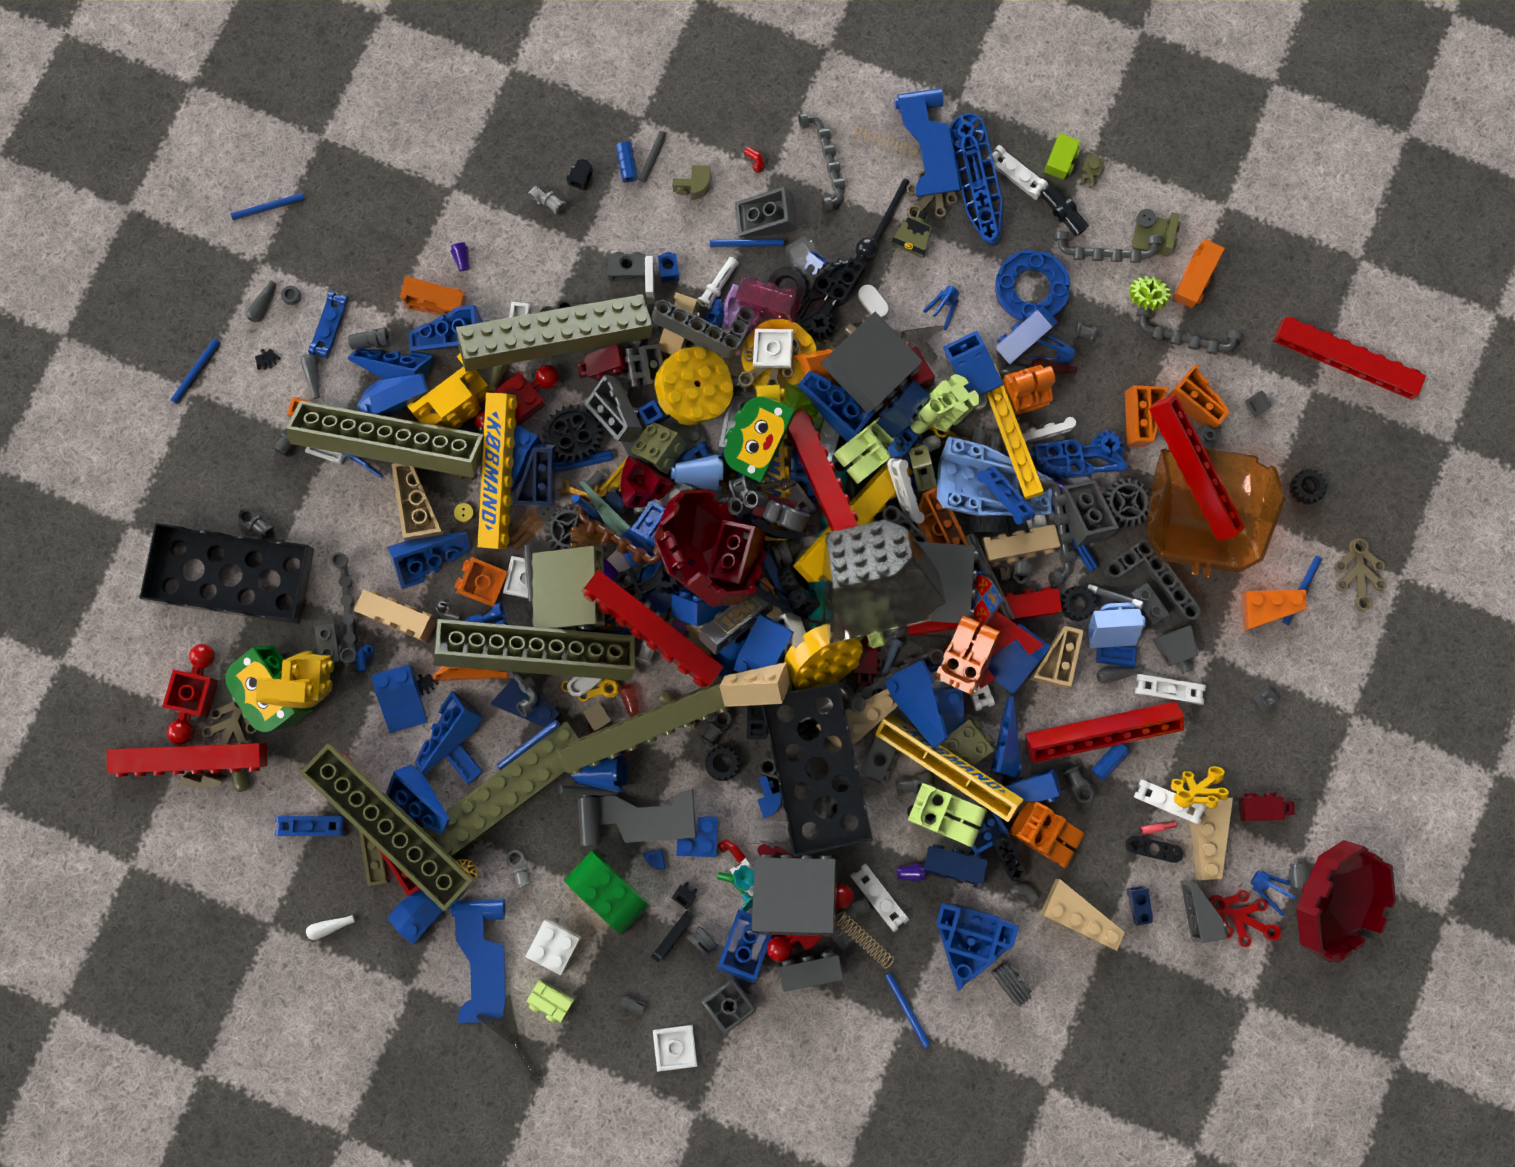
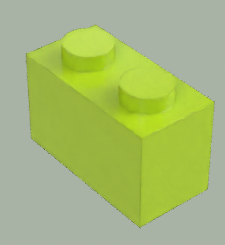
(1061, 156)

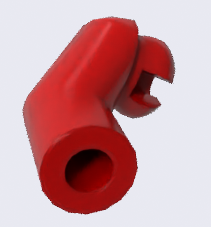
(733, 848)

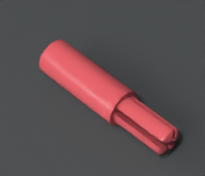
(1159, 827)

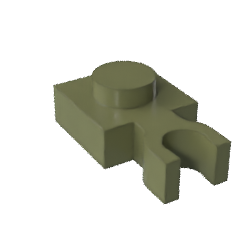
(1092, 168)

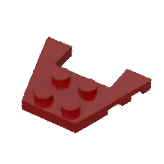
(1008, 633)

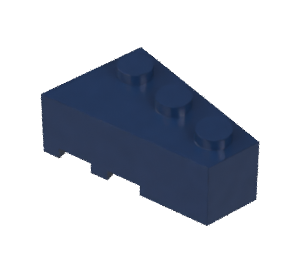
(902, 408)
(539, 477)
(507, 700)
(955, 865)

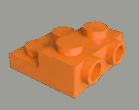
(480, 581)

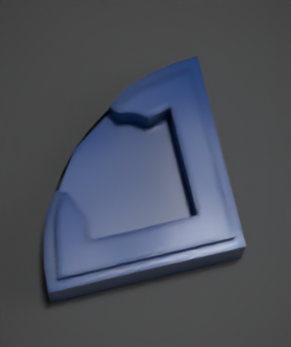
(655, 859)

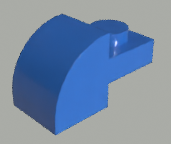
(652, 413)
(771, 802)

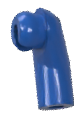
(362, 655)

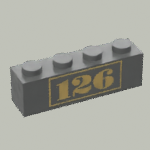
(732, 623)

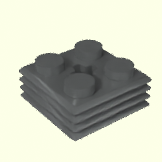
(1017, 990)
(728, 1018)

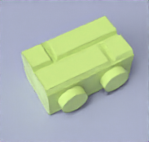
(550, 1001)

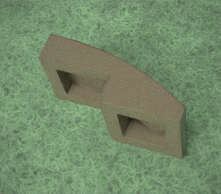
(205, 781)

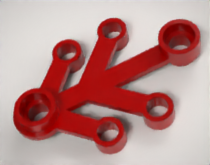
(1240, 916)

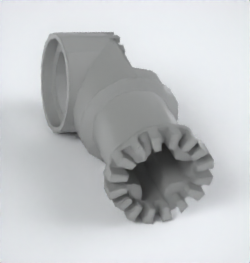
(547, 200)
(519, 870)

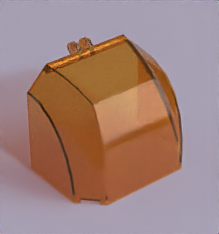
(1181, 531)

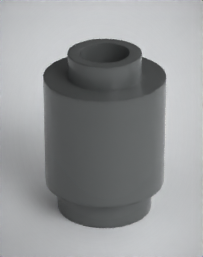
(1298, 876)

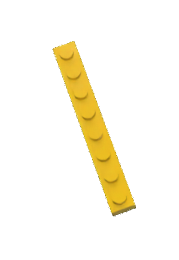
(1014, 442)

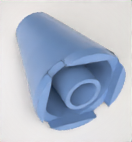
(700, 473)

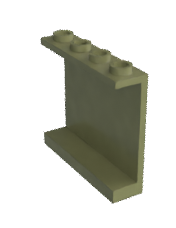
(558, 587)

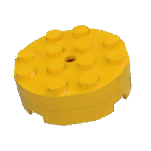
(806, 346)
(694, 385)
(821, 662)

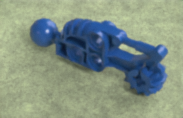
(1060, 464)

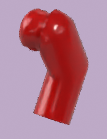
(756, 156)

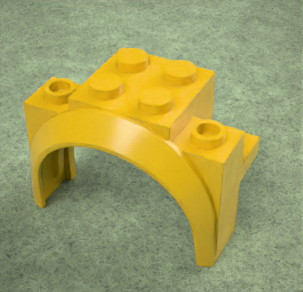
(452, 400)
(305, 691)

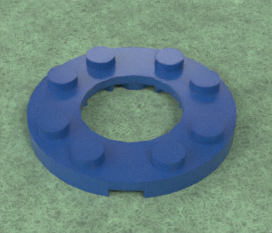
(1038, 261)

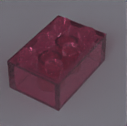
(768, 299)

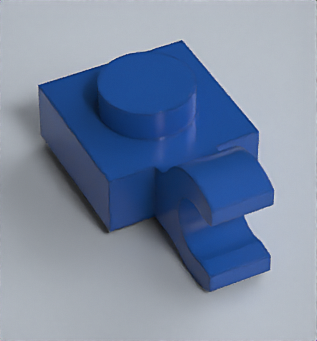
(715, 316)

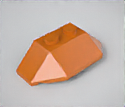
(939, 524)
(456, 673)

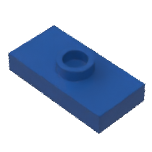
(1118, 656)
(464, 764)

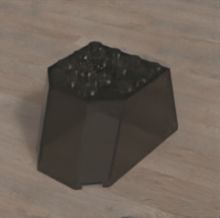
(877, 581)

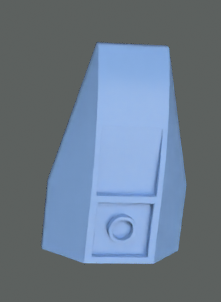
(962, 492)

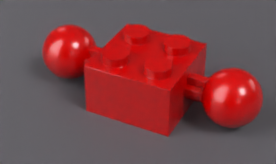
(526, 393)
(190, 693)
(780, 947)

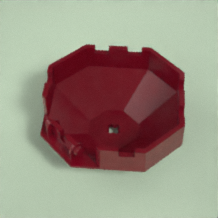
(690, 534)
(1343, 896)

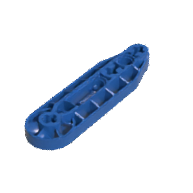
(981, 187)

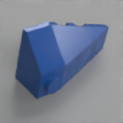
(442, 331)
(392, 364)
(392, 394)
(835, 405)
(420, 556)
(915, 697)
(455, 725)
(1007, 752)
(1037, 787)
(416, 798)
(415, 916)

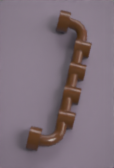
(610, 536)

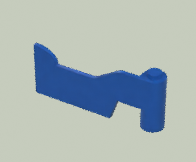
(933, 140)
(485, 958)

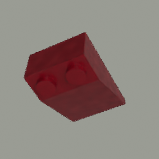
(735, 551)

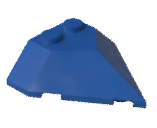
(972, 939)

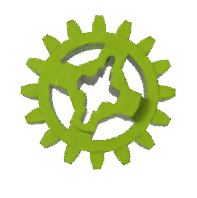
(1149, 293)

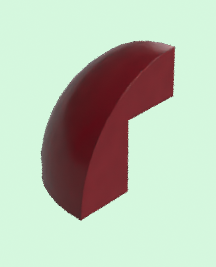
(642, 483)

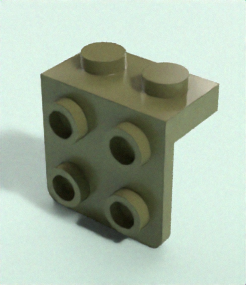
(1161, 227)
(659, 446)
(970, 742)

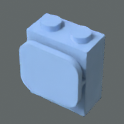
(1115, 626)

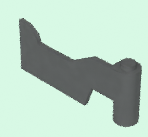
(636, 823)

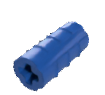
(626, 161)
(1110, 761)

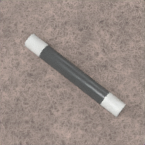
(1115, 596)

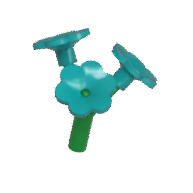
(742, 880)

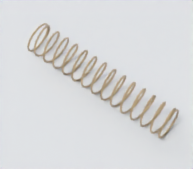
(856, 128)
(889, 956)

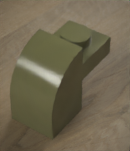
(697, 185)

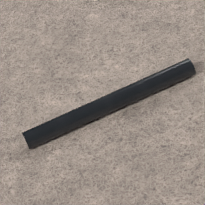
(892, 207)

